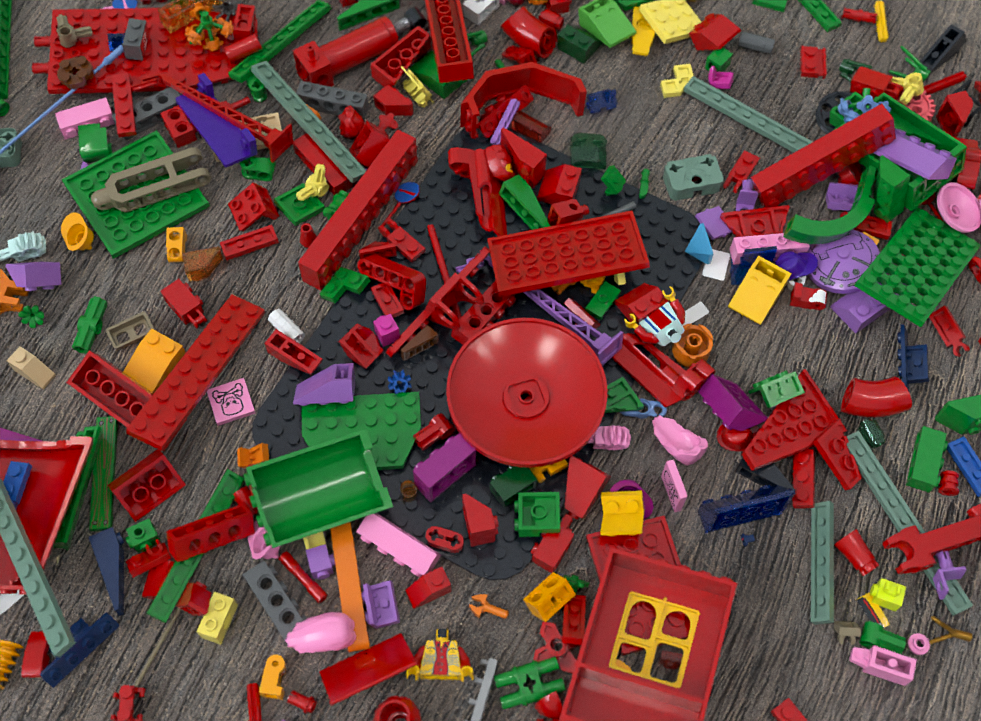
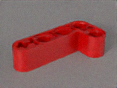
(409, 281)

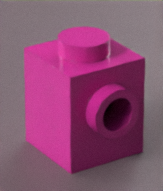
(386, 329)

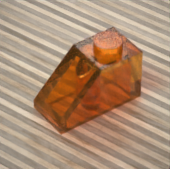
(201, 263)

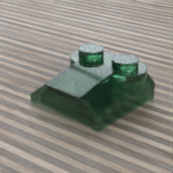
(588, 150)

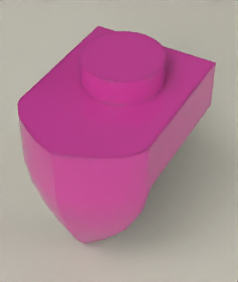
(720, 80)

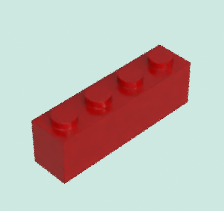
(312, 155)

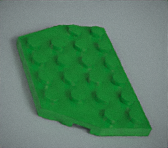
(387, 417)

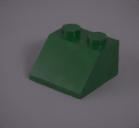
(577, 43)

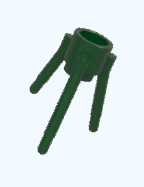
(848, 67)

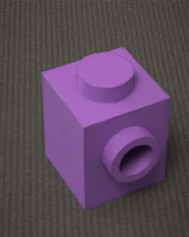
(320, 562)

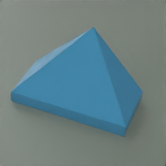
(700, 245)

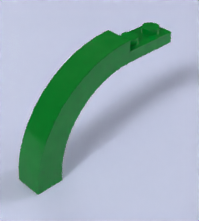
(820, 232)

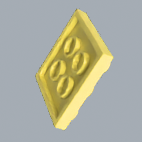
(670, 19)

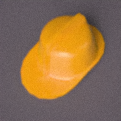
(76, 233)

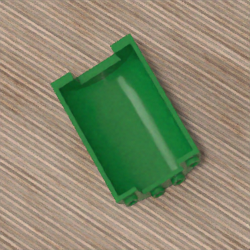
(316, 488)

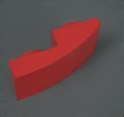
(35, 655)

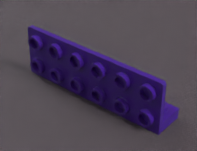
(224, 138)

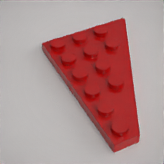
(791, 426)

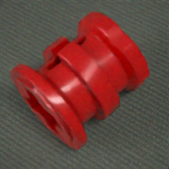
(949, 483)

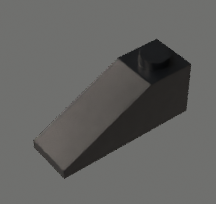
(944, 48)
(764, 476)

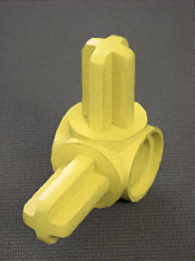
(912, 86)
(315, 184)

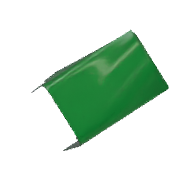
(93, 142)

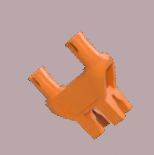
(7, 290)

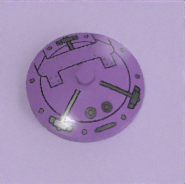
(843, 262)

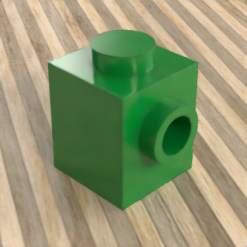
(141, 535)

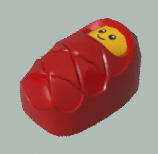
(499, 162)

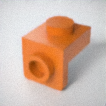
(252, 456)

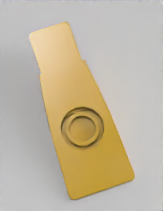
(645, 34)

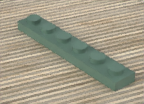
(822, 563)

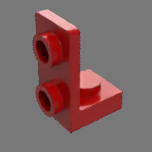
(519, 54)

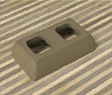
(128, 326)

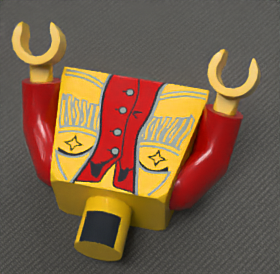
(441, 660)

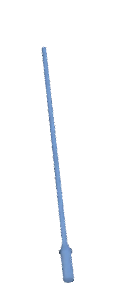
(107, 60)

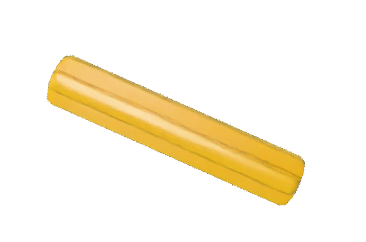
(881, 21)

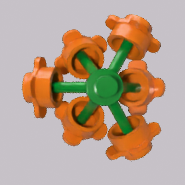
(213, 26)

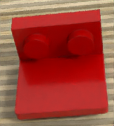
(251, 205)

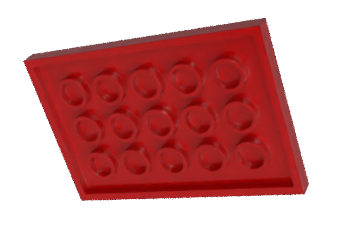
(656, 544)

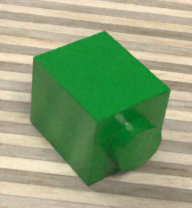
(720, 59)

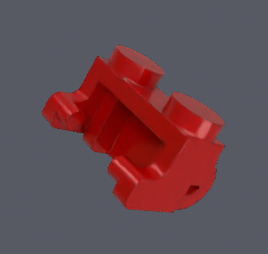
(126, 704)

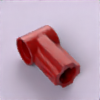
(438, 428)

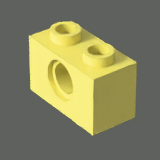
(218, 618)

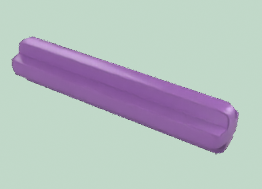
(505, 121)

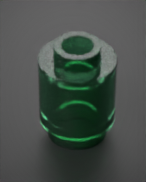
(872, 433)

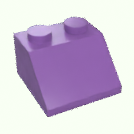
(35, 274)

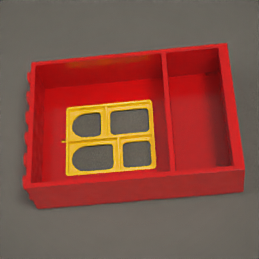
(612, 693)

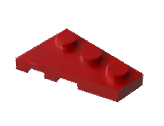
(834, 450)

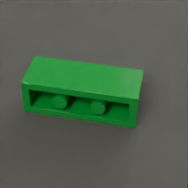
(927, 459)

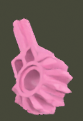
(611, 438)

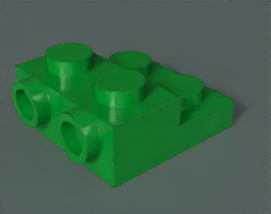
(537, 513)

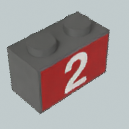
(135, 39)

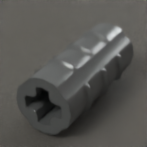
(756, 42)

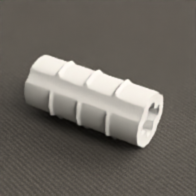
(286, 325)

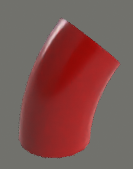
(530, 33)
(876, 398)

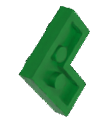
(344, 280)

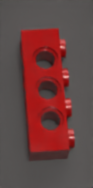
(475, 317)
(210, 532)

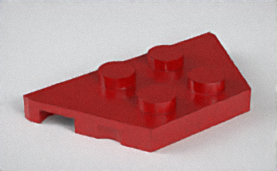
(756, 221)

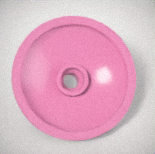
(959, 207)

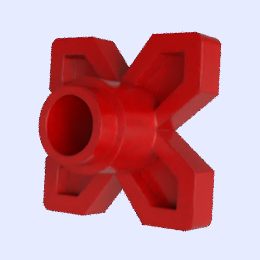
(552, 637)

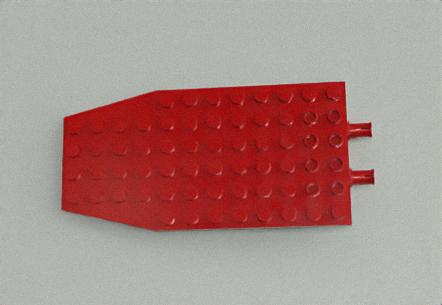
(164, 53)

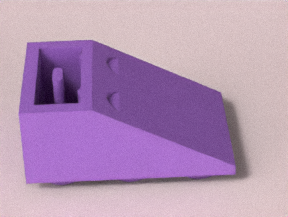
(327, 386)

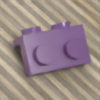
(840, 196)
(380, 604)

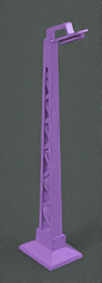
(603, 346)

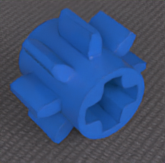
(399, 387)

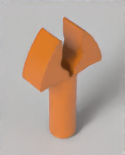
(482, 598)

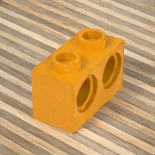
(549, 596)

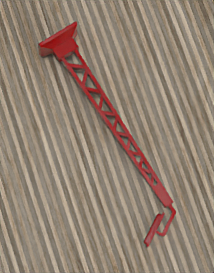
(275, 140)

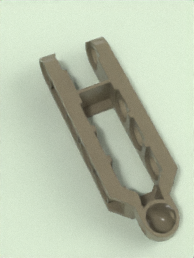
(176, 183)

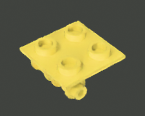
(416, 89)

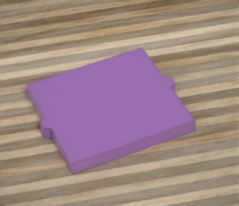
(713, 224)

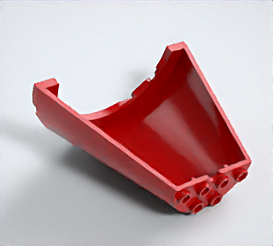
(46, 495)

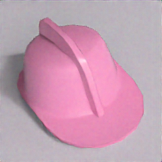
(258, 546)

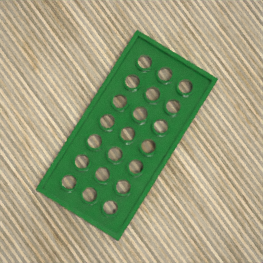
(909, 264)

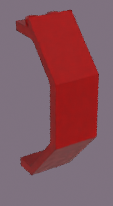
(509, 79)

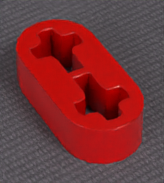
(446, 535)

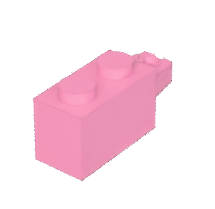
(884, 664)

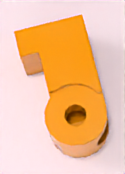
(175, 244)
(271, 679)

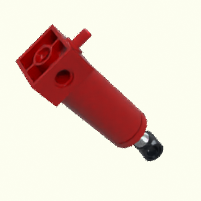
(323, 63)

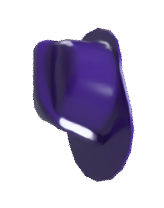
(797, 263)

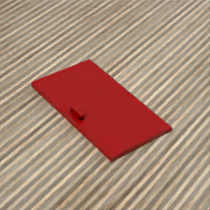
(367, 668)

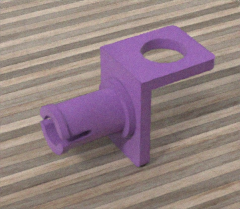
(747, 196)
(946, 572)

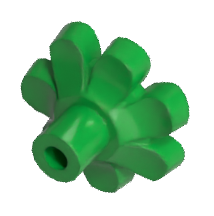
(32, 316)
(575, 583)

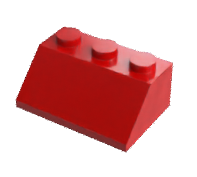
(146, 485)

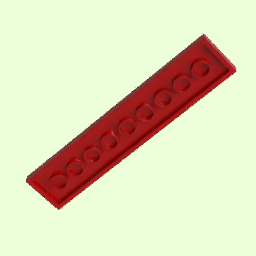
(195, 373)

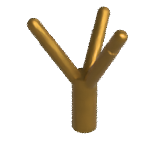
(952, 632)

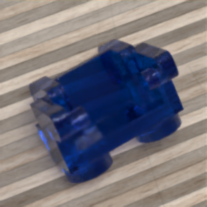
(601, 99)

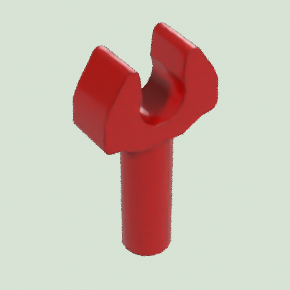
(237, 104)

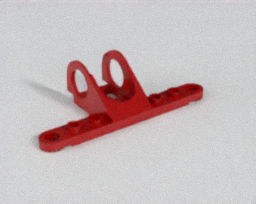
(444, 298)

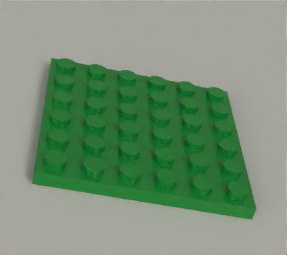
(126, 230)

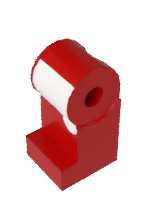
(808, 297)

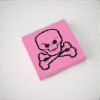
(230, 401)
(674, 485)

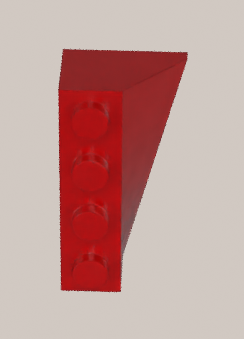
(388, 66)

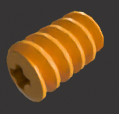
(7, 651)

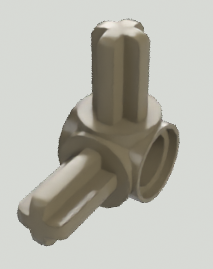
(67, 34)

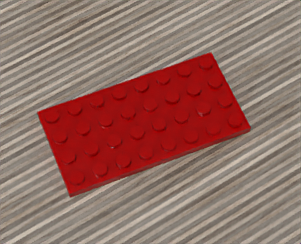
(567, 253)

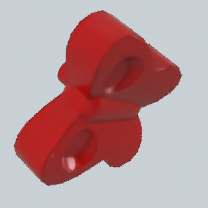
(387, 121)

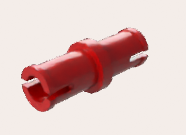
(859, 15)

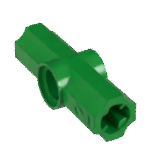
(89, 325)

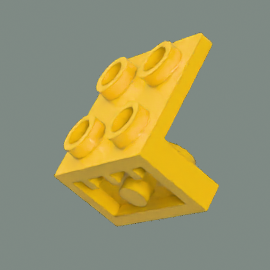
(622, 513)

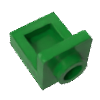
(613, 180)

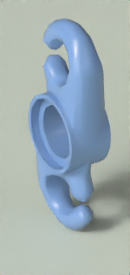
(650, 406)

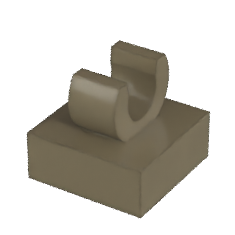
(847, 629)

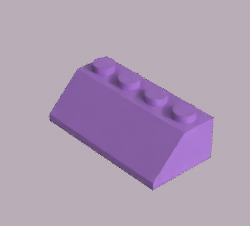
(918, 157)
(859, 309)

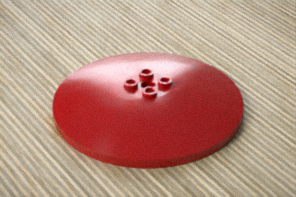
(534, 360)

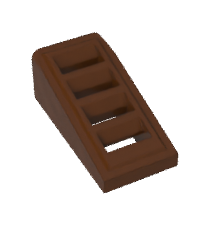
(423, 340)

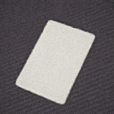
(718, 265)

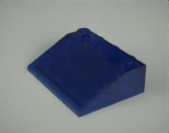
(744, 508)

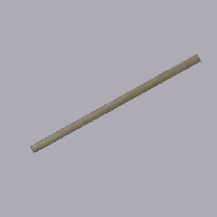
(157, 647)

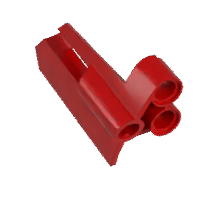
(475, 166)

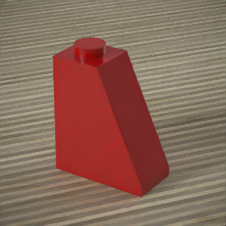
(583, 487)

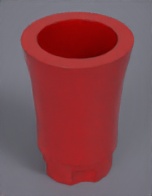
(857, 552)

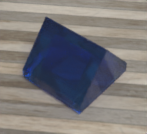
(115, 40)

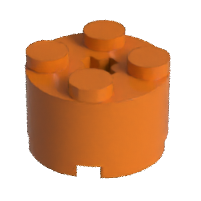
(694, 344)

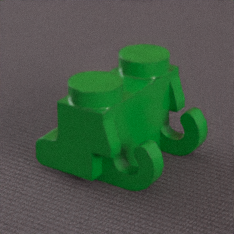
(337, 201)

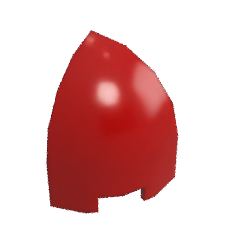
(550, 706)

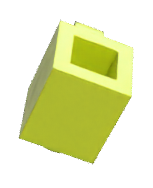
(888, 594)

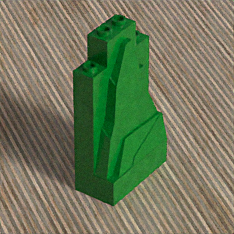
(914, 125)

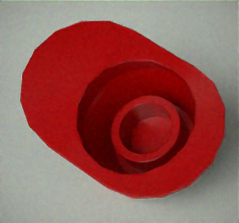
(850, 174)
(735, 440)

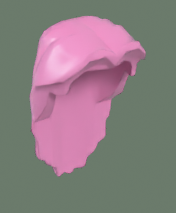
(679, 442)
(322, 633)

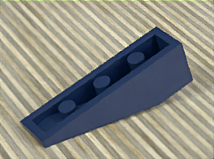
(110, 558)

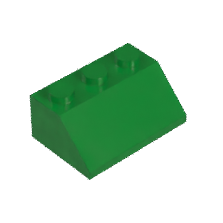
(889, 190)

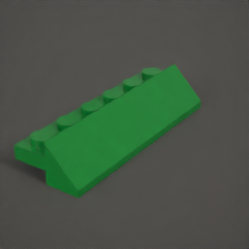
(69, 523)

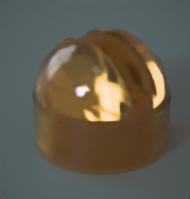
(410, 491)

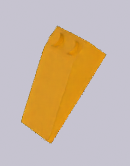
(154, 360)

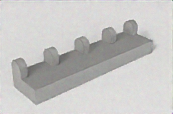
(486, 684)

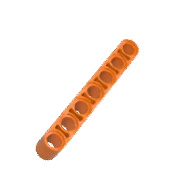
(349, 583)

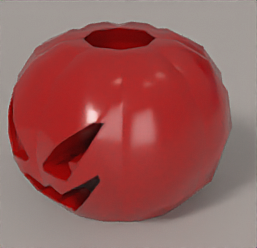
(395, 708)

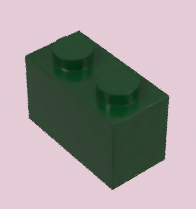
(509, 484)

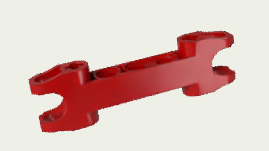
(922, 547)

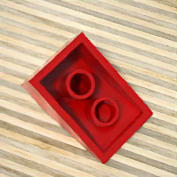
(526, 158)

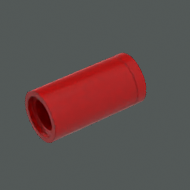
(243, 48)

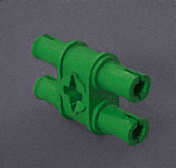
(518, 675)

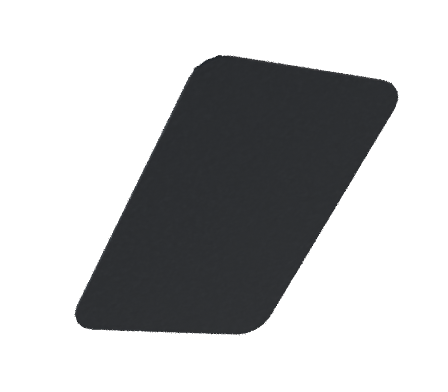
(449, 205)

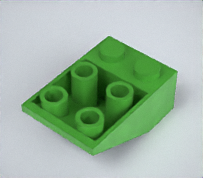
(605, 22)

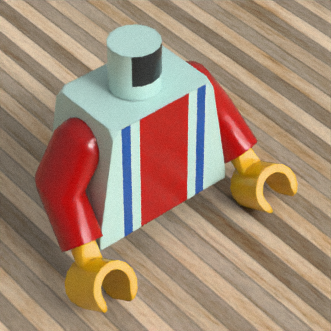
(663, 324)

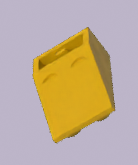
(759, 290)

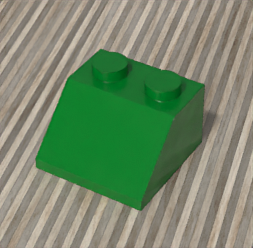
(962, 415)

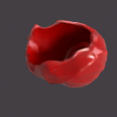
(350, 122)

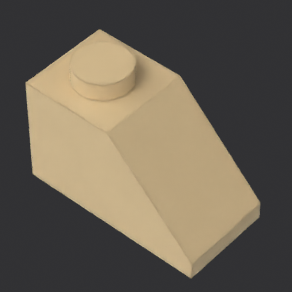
(30, 367)

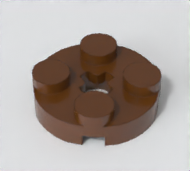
(69, 66)

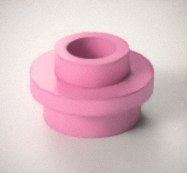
(914, 648)

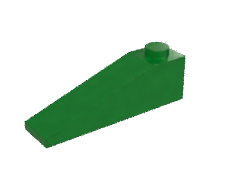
(364, 11)
(524, 202)

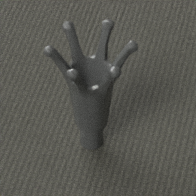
(228, 8)

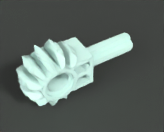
(24, 247)

